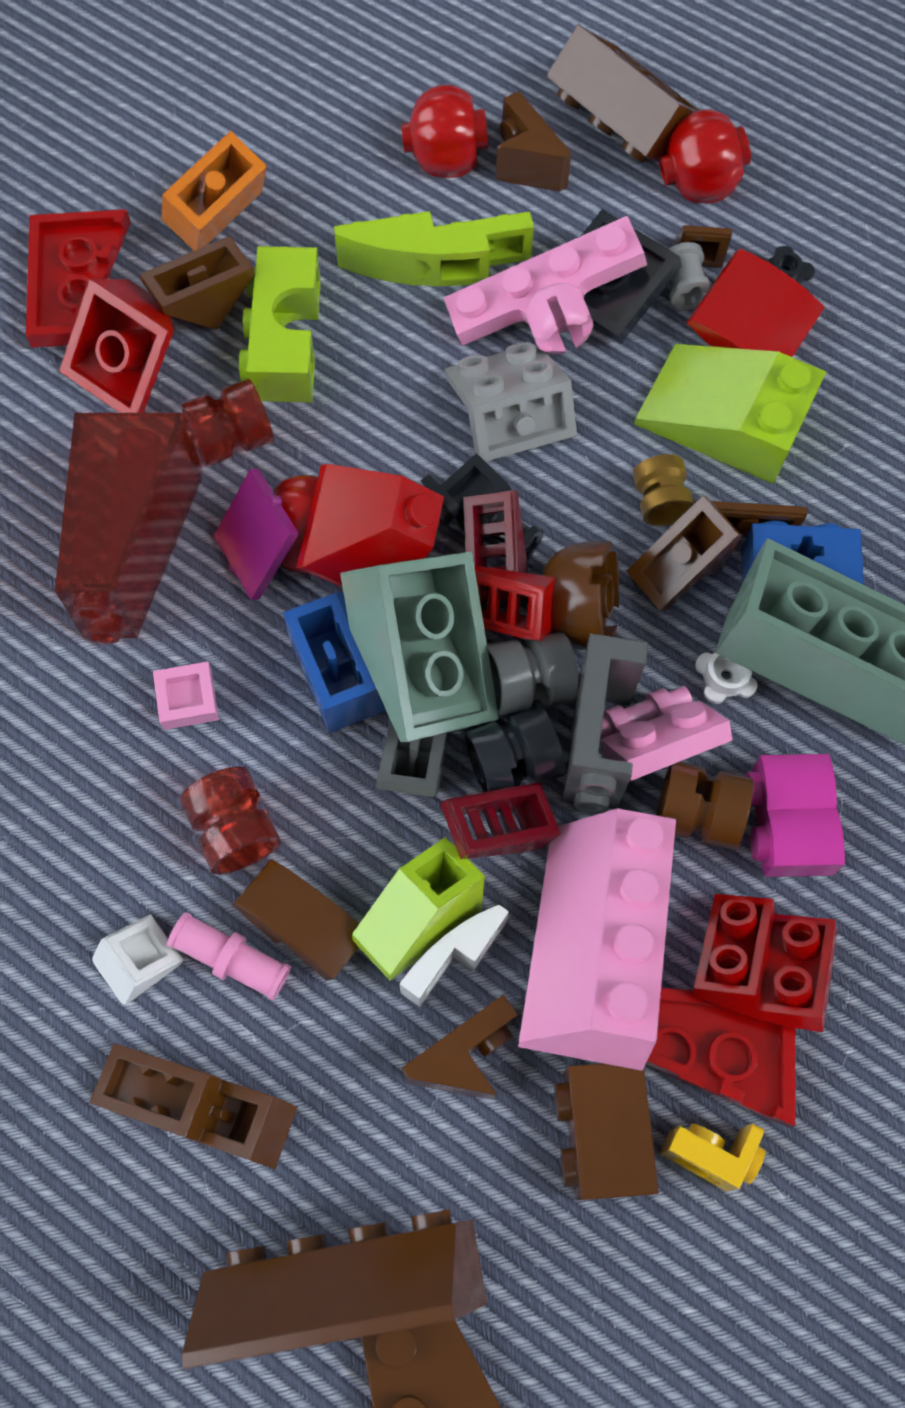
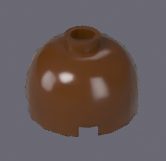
(584, 590)

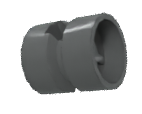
(533, 672)

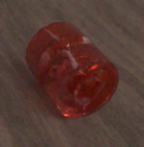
(228, 422)
(227, 813)

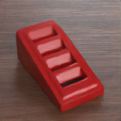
(538, 588)

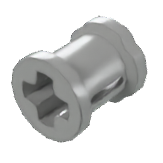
(689, 282)

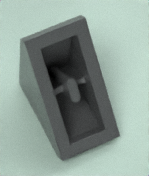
(412, 765)

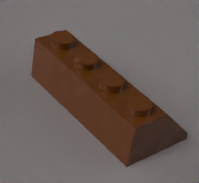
(336, 1291)

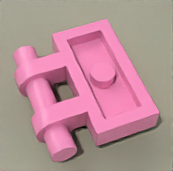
(661, 731)

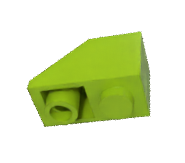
(420, 908)

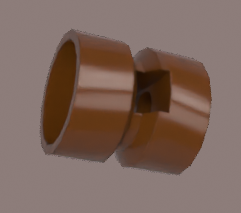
(707, 805)

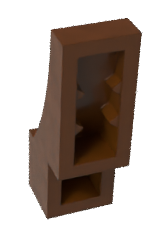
(194, 1105)

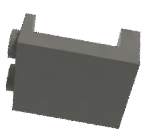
(606, 675)

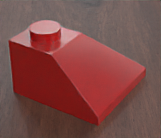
(118, 344)
(366, 522)

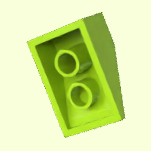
(732, 404)

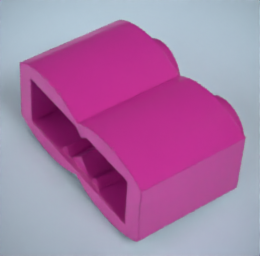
(796, 816)

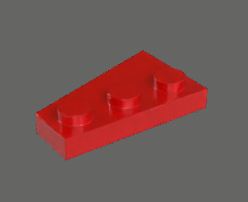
(61, 259)
(727, 1054)

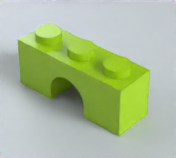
(282, 291)

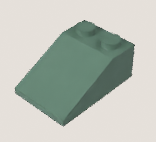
(423, 642)

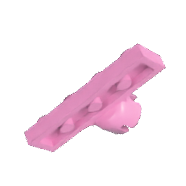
(548, 289)

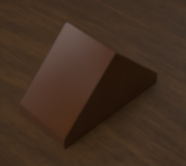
(201, 284)

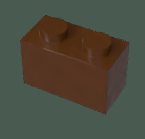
(607, 1132)

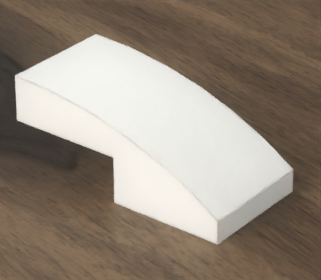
(464, 943)

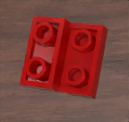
(755, 308)
(767, 962)

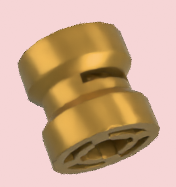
(663, 489)

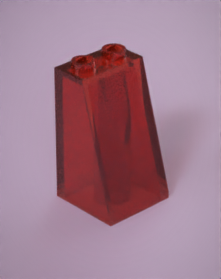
(122, 516)

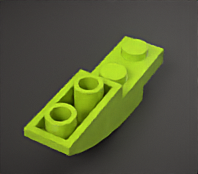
(418, 253)

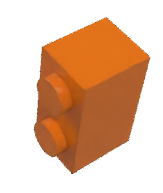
(213, 192)

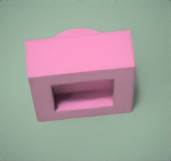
(185, 695)

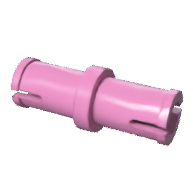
(228, 956)

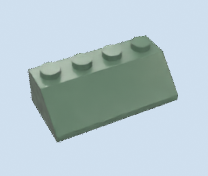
(821, 637)

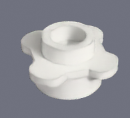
(719, 688)

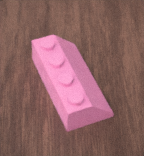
(601, 940)

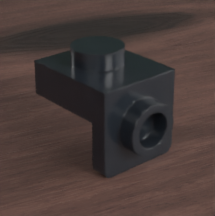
(471, 479)

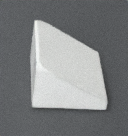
(135, 958)

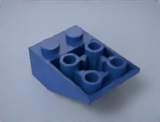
(332, 662)

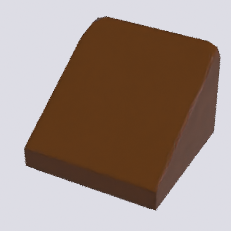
(713, 242)

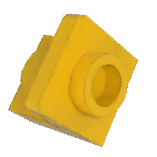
(703, 1154)

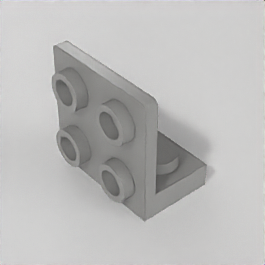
(514, 400)

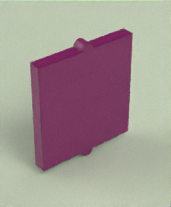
(255, 534)

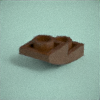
(300, 917)

